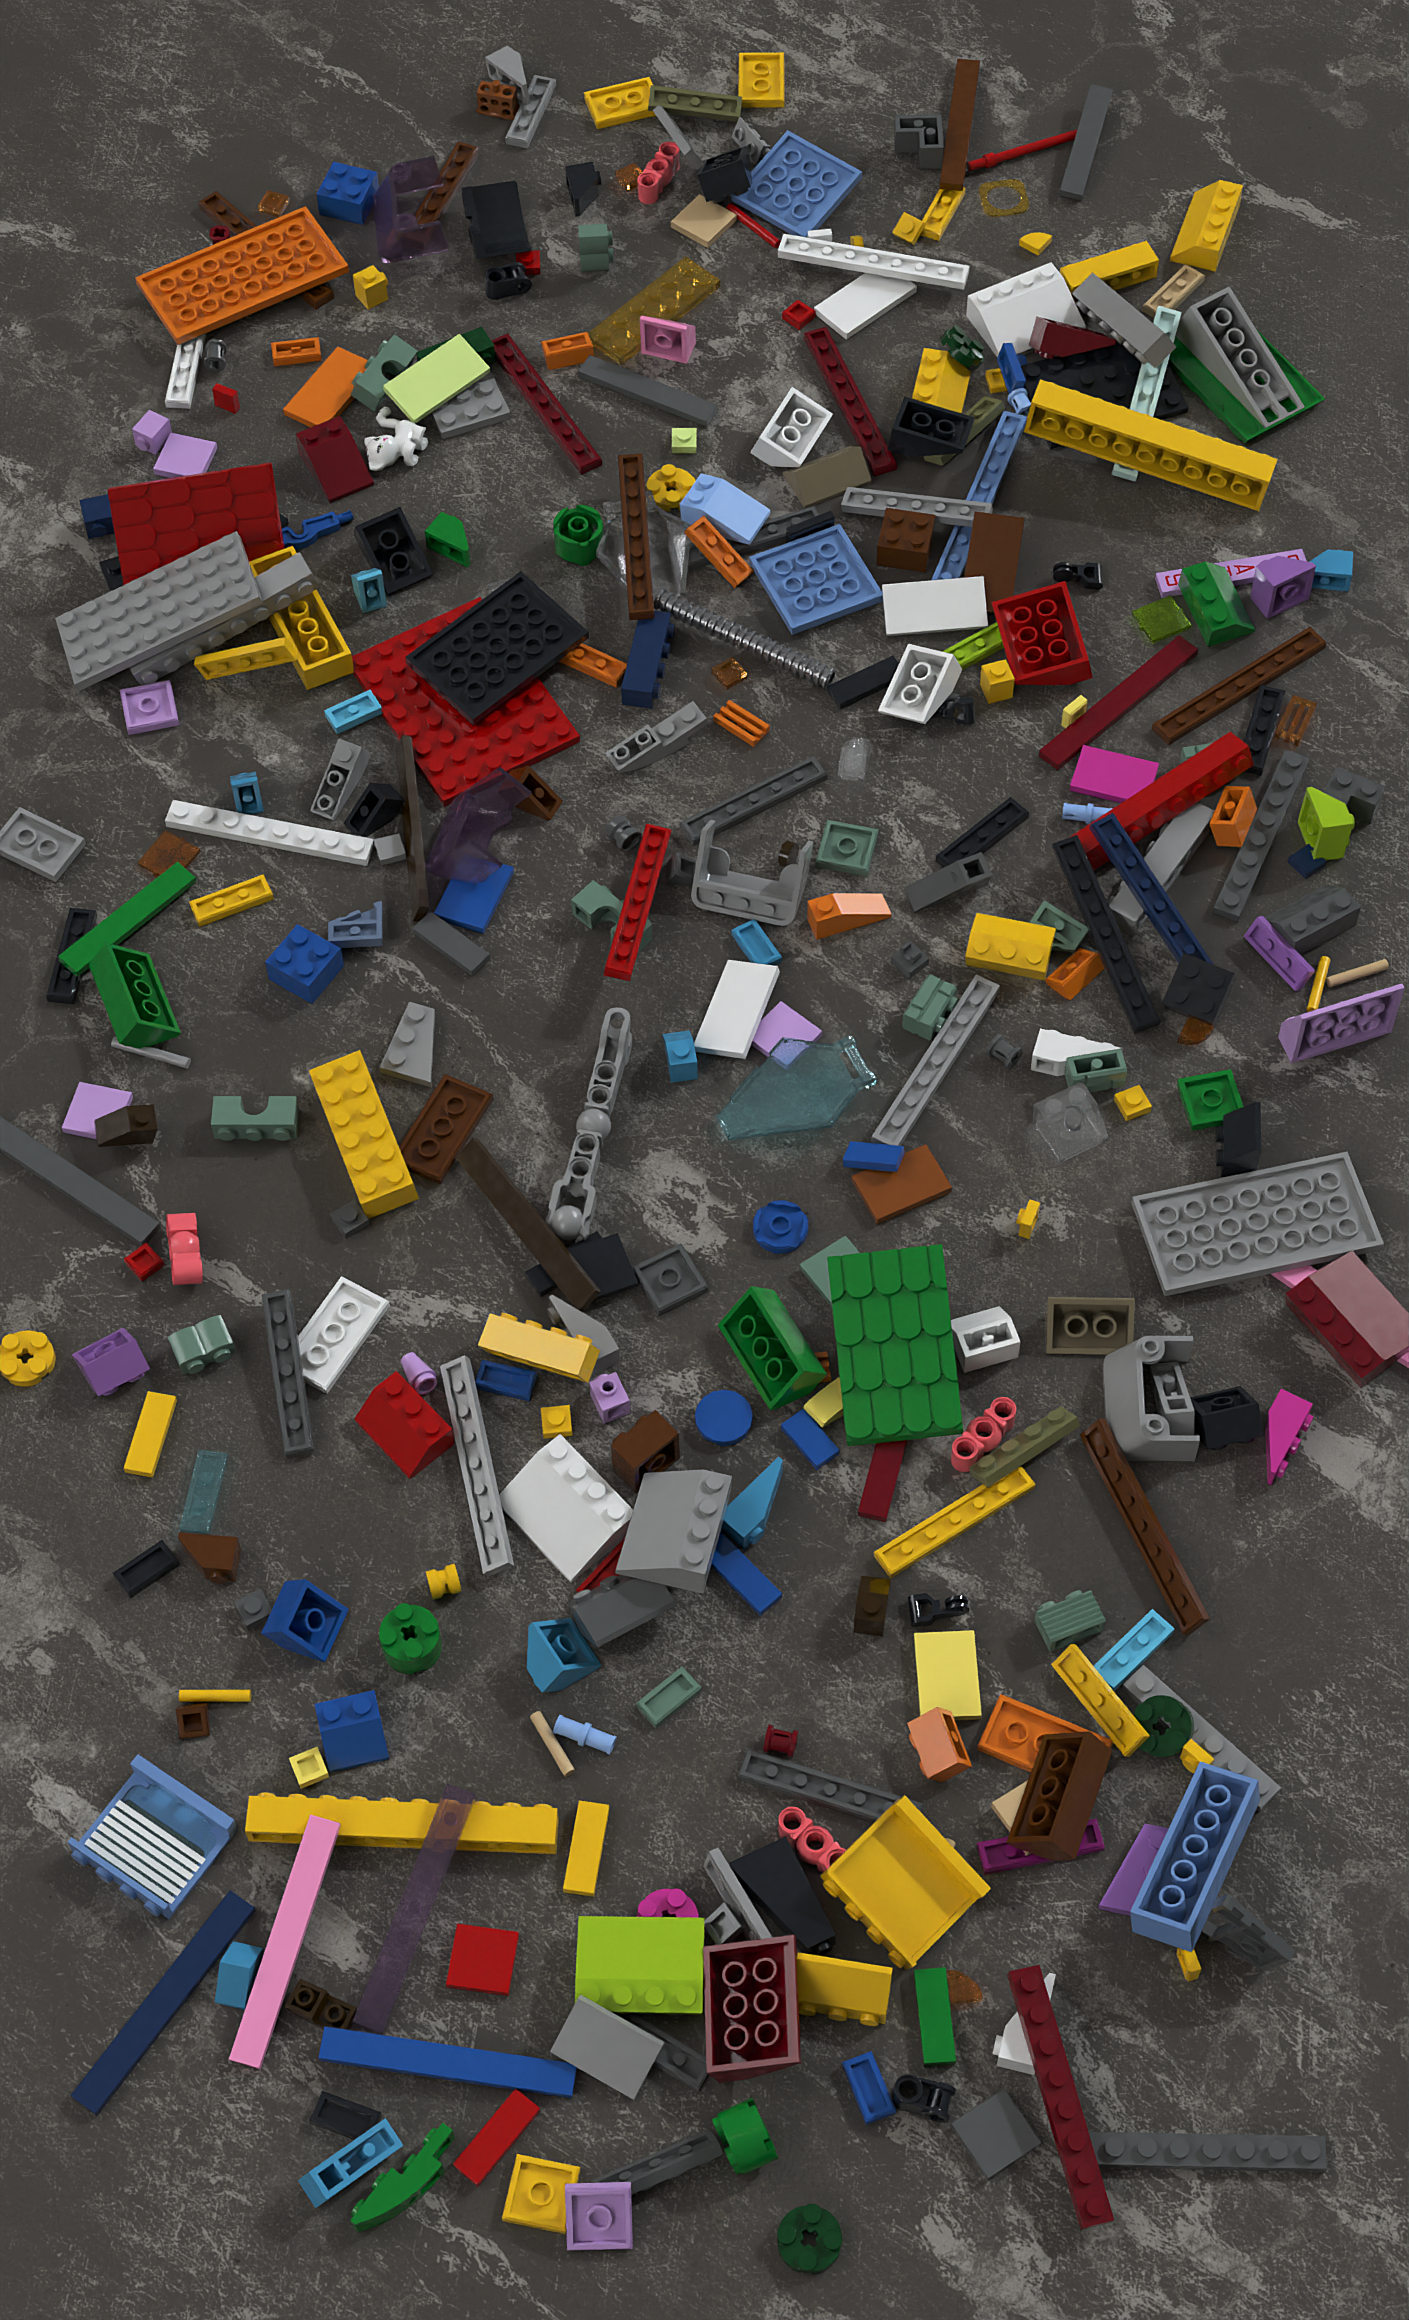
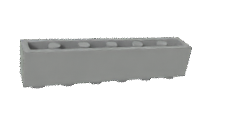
(1123, 320)
(1166, 859)

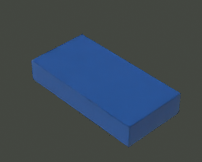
(873, 1156)
(506, 1380)
(810, 1439)
(868, 2087)

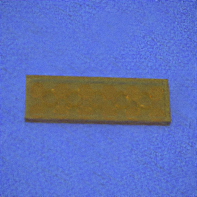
(665, 298)

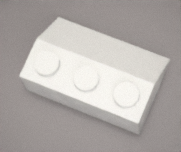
(791, 431)

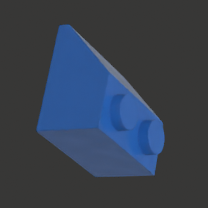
(305, 1620)
(351, 1731)

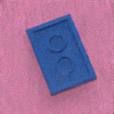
(474, 904)

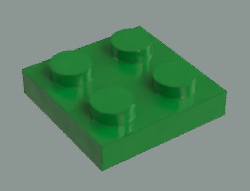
(1208, 1098)

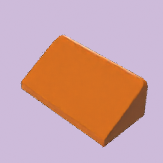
(567, 350)
(1075, 973)

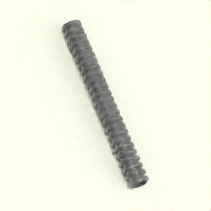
(744, 638)

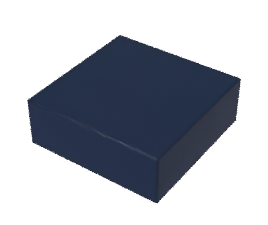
(1304, 863)

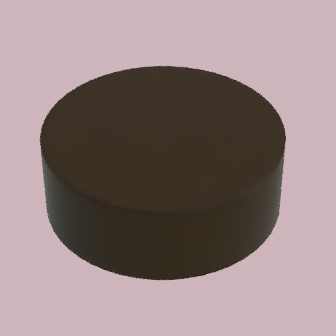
(788, 853)

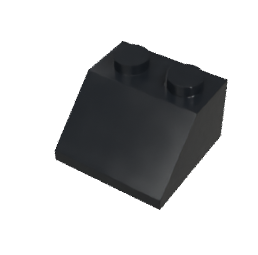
(1239, 1140)
(1226, 1418)

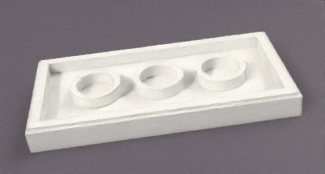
(863, 302)
(934, 606)
(736, 1009)
(338, 1332)

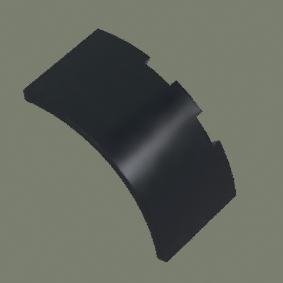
(495, 219)

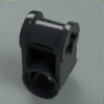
(504, 281)
(926, 2097)

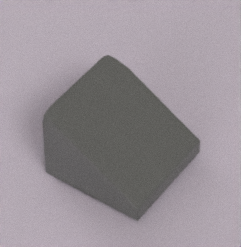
(680, 869)

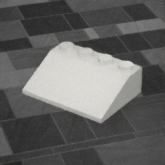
(1010, 308)
(566, 1508)

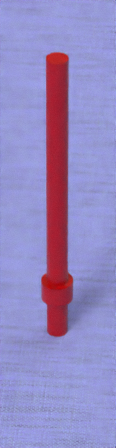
(990, 160)

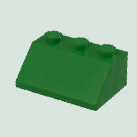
(1214, 603)

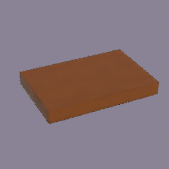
(897, 1192)

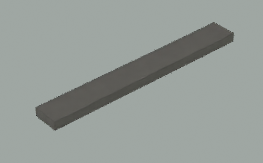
(76, 1184)

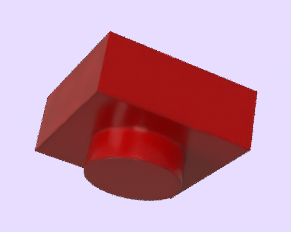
(531, 261)

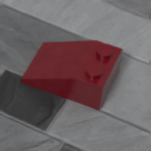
(1062, 339)
(333, 459)

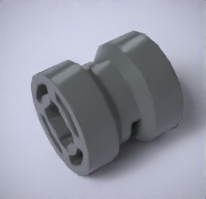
(621, 831)

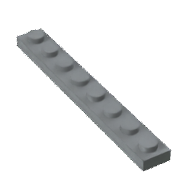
(936, 1062)
(476, 1466)

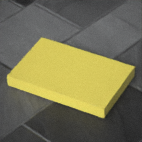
(948, 1673)

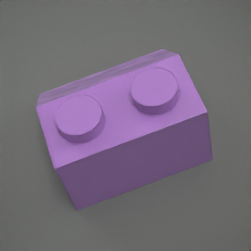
(1281, 584)
(111, 1362)

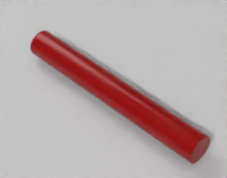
(754, 226)

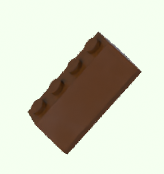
(1060, 1795)

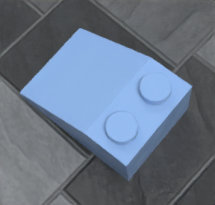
(725, 507)

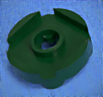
(963, 348)
(1180, 1722)
(808, 2258)

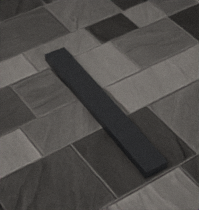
(1106, 934)

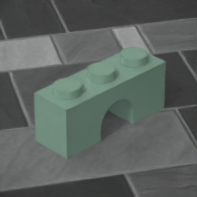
(393, 358)
(597, 905)
(276, 1122)

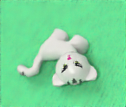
(385, 449)

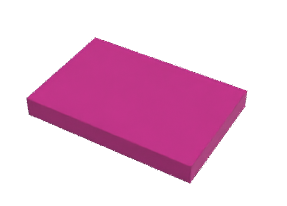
(1111, 774)

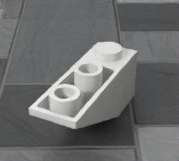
(1054, 1048)

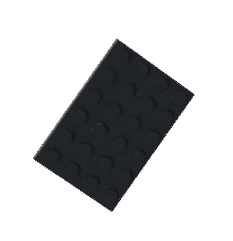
(1103, 374)
(497, 647)

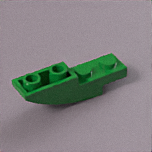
(397, 2192)

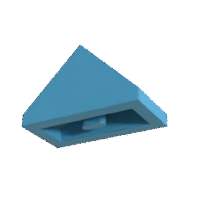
(237, 1974)

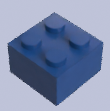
(347, 193)
(304, 963)

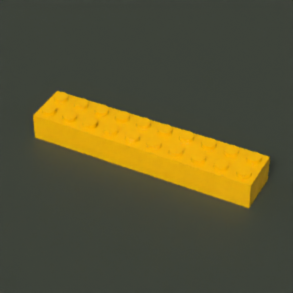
(1149, 445)

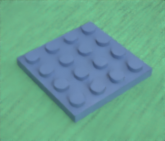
(798, 185)
(816, 579)

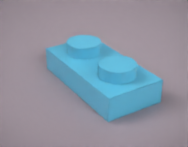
(353, 711)

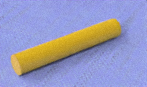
(1318, 983)
(214, 1695)

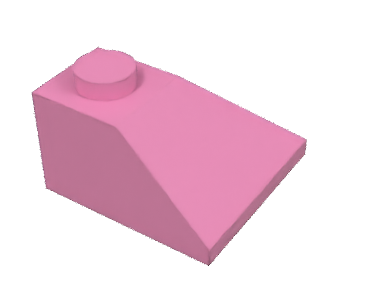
(667, 339)

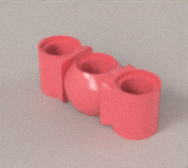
(658, 172)
(184, 1249)
(988, 1423)
(805, 1834)

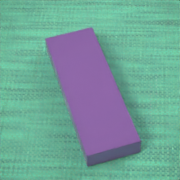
(1279, 953)

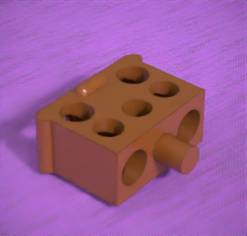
(497, 100)

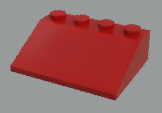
(1042, 637)

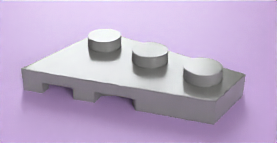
(411, 1048)

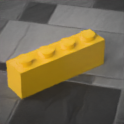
(1116, 268)
(539, 1347)

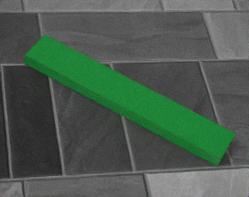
(128, 917)

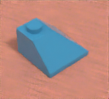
(558, 1654)

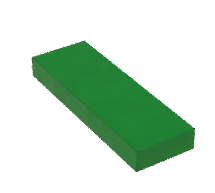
(934, 2017)

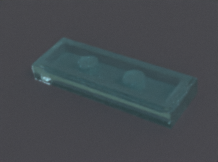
(203, 1492)

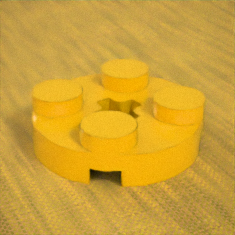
(668, 477)
(21, 1343)

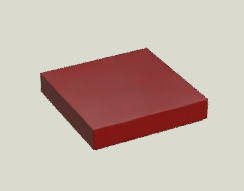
(482, 1959)

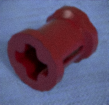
(219, 233)
(780, 1740)

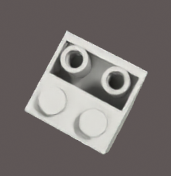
(985, 1339)

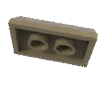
(828, 476)
(1088, 1324)

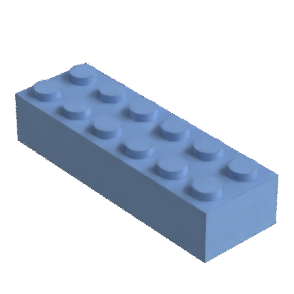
(1195, 1856)

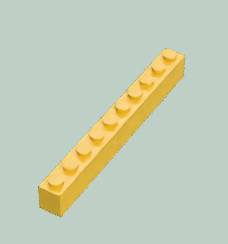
(402, 1823)

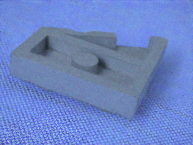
(358, 928)

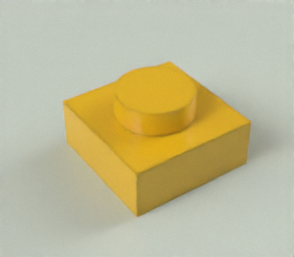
(908, 228)
(1132, 1102)
(1027, 1218)
(556, 1421)
(1193, 1754)

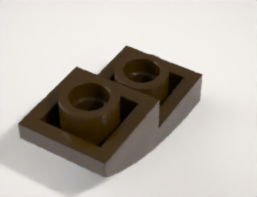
(319, 2007)

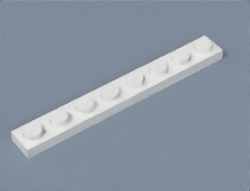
(873, 261)
(270, 832)

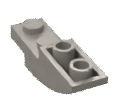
(656, 743)

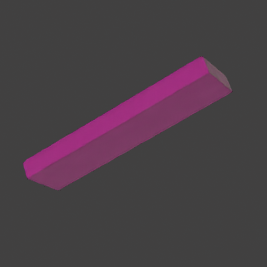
(999, 1856)

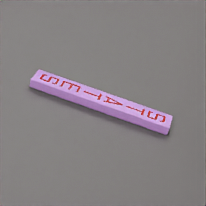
(1240, 571)

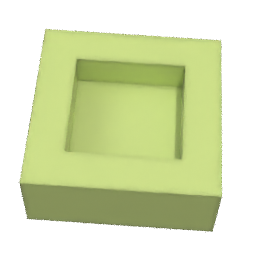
(684, 440)

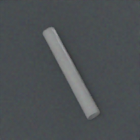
(154, 1053)

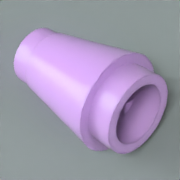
(419, 1375)

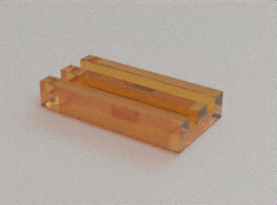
(1289, 735)

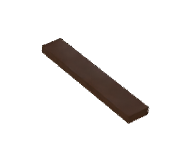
(452, 175)

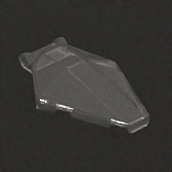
(667, 547)

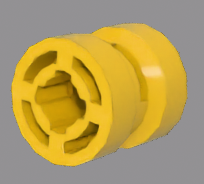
(443, 1581)

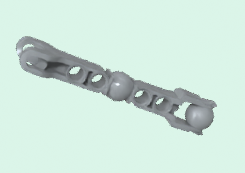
(592, 1128)

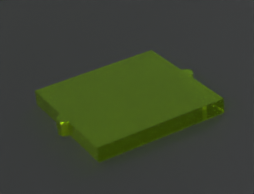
(1161, 619)

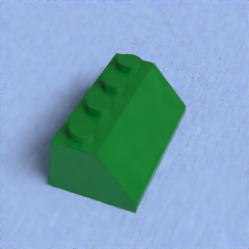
(133, 996)
(771, 1348)

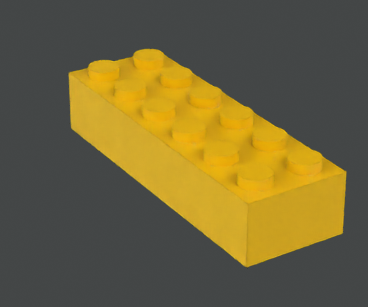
(310, 630)
(363, 1134)

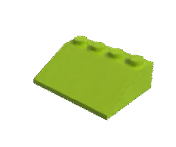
(641, 1964)

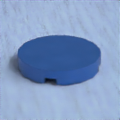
(780, 1227)
(723, 1417)

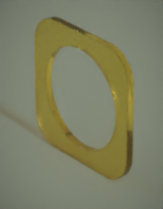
(1016, 184)

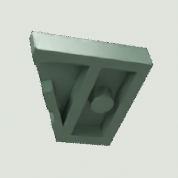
(1068, 932)

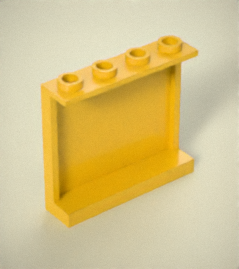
(904, 1883)

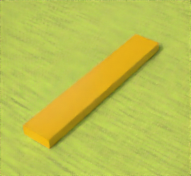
(952, 1522)

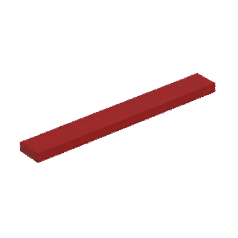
(637, 903)

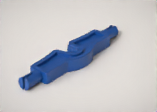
(314, 529)

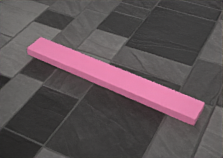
(284, 1942)

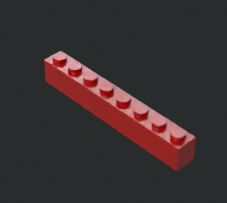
(1173, 793)

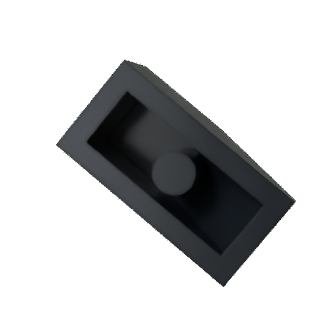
(582, 185)
(374, 809)

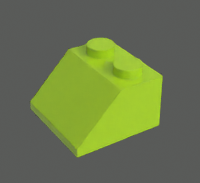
(1325, 824)

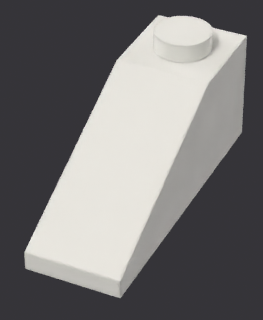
(1012, 2046)

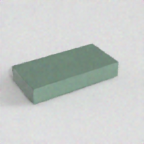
(668, 1697)

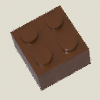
(905, 540)
(645, 1449)

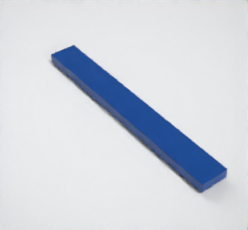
(447, 2062)

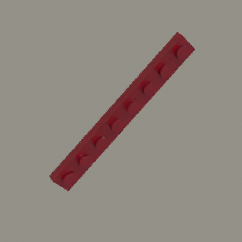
(1060, 2097)

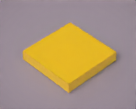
(538, 2193)

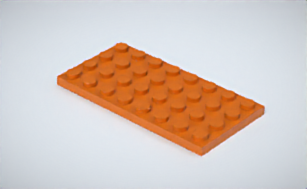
(241, 275)

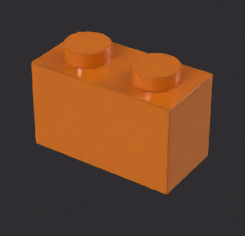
(1233, 816)
(938, 1745)

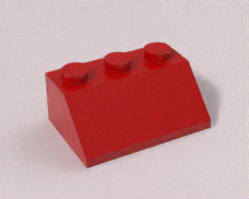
(404, 1425)

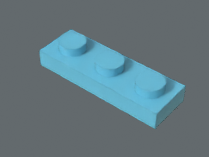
(1133, 1649)

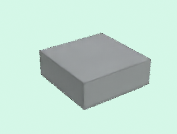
(389, 849)

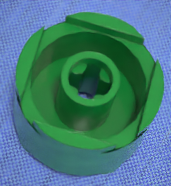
(577, 534)
(405, 1624)
(747, 2137)

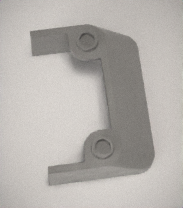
(743, 894)
(1141, 1434)

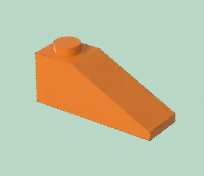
(844, 912)

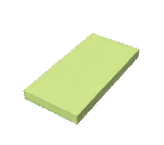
(436, 378)

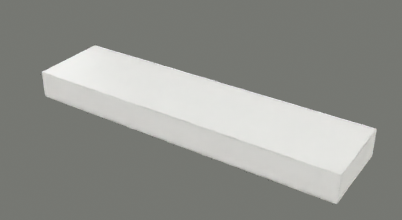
(184, 373)

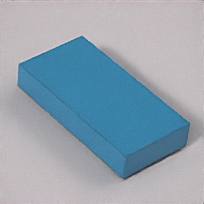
(756, 944)

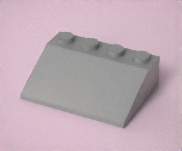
(675, 1528)

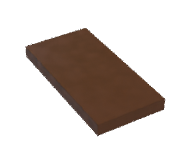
(995, 554)
(444, 1127)

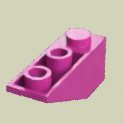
(1282, 1427)

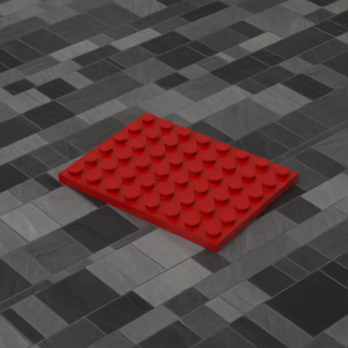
(444, 743)

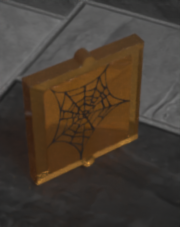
(166, 852)

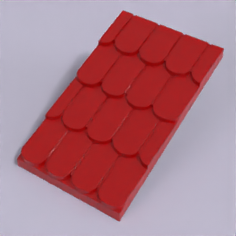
(181, 514)

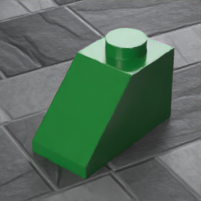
(448, 538)

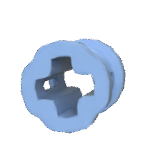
(1020, 401)

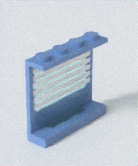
(155, 1839)

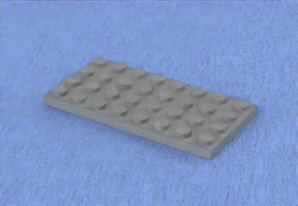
(158, 610)
(1256, 1223)

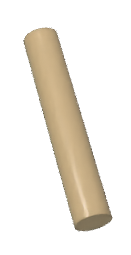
(1357, 973)
(552, 1744)

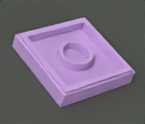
(184, 456)
(149, 707)
(780, 1023)
(90, 1104)
(598, 2216)

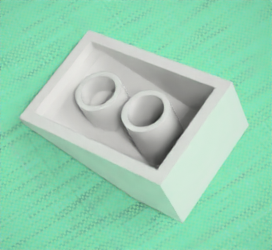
(920, 684)

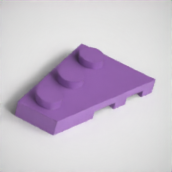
(1133, 1870)

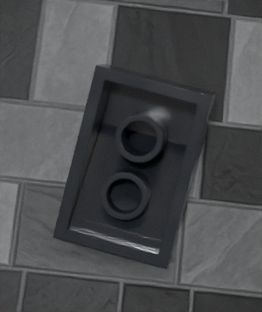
(725, 175)
(928, 430)
(393, 549)

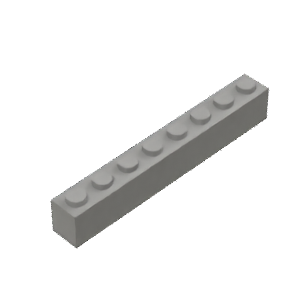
(277, 588)

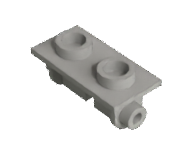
(745, 135)

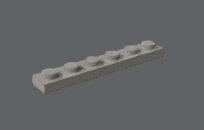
(945, 509)
(1145, 1684)

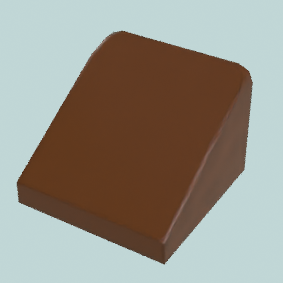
(193, 1720)

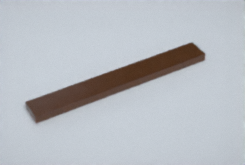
(959, 125)
(225, 214)
(636, 537)
(1238, 686)
(1144, 1527)

